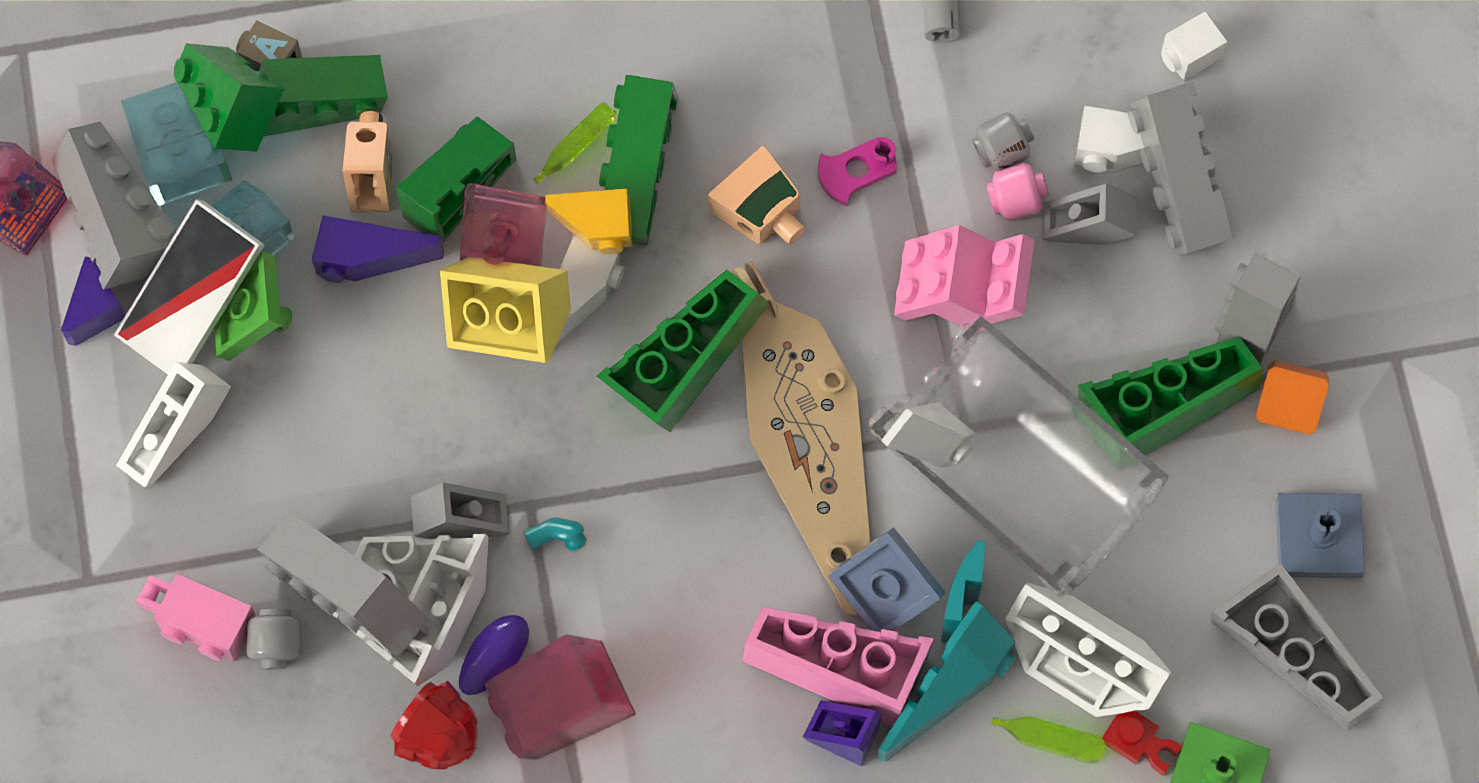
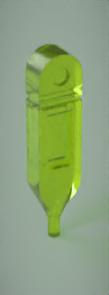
(577, 140)
(1055, 738)

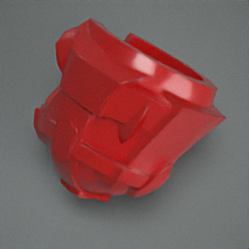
(436, 728)

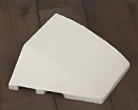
(440, 578)

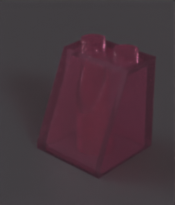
(558, 697)

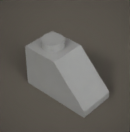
(1091, 216)
(458, 512)

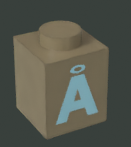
(266, 43)

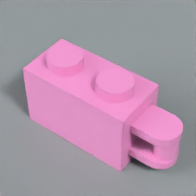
(198, 616)

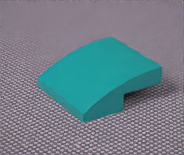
(964, 589)

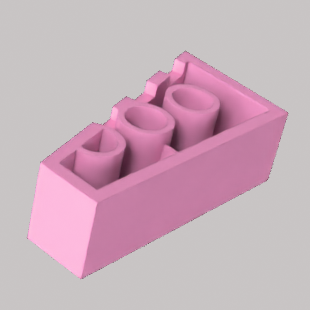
(839, 660)

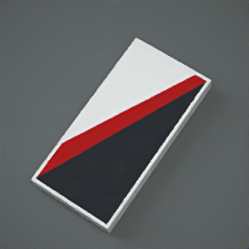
(189, 288)

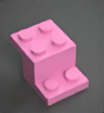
(964, 277)

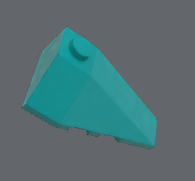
(970, 663)

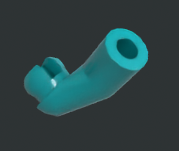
(559, 529)

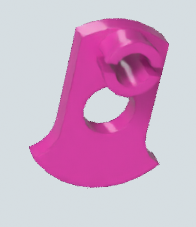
(840, 184)

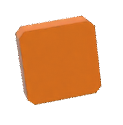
(1292, 397)

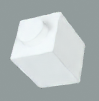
(1193, 46)

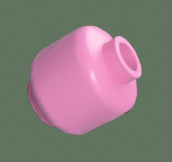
(1017, 191)

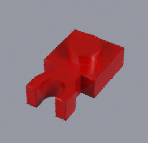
(1134, 737)

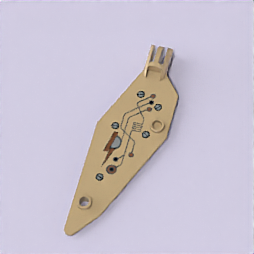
(806, 428)

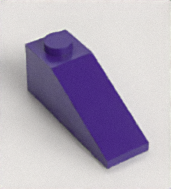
(366, 250)

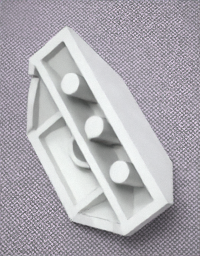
(1084, 653)

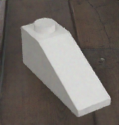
(1107, 141)
(589, 280)
(173, 421)
(930, 435)

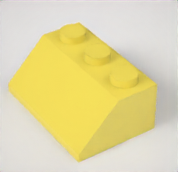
(504, 308)

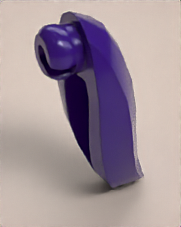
(493, 652)

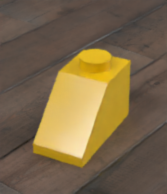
(595, 217)

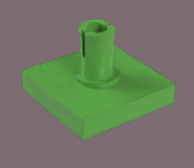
(252, 310)
(1218, 758)

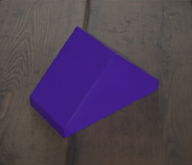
(90, 306)
(844, 730)

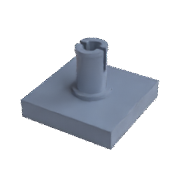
(1320, 535)
(886, 583)

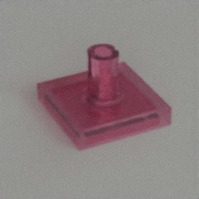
(502, 225)

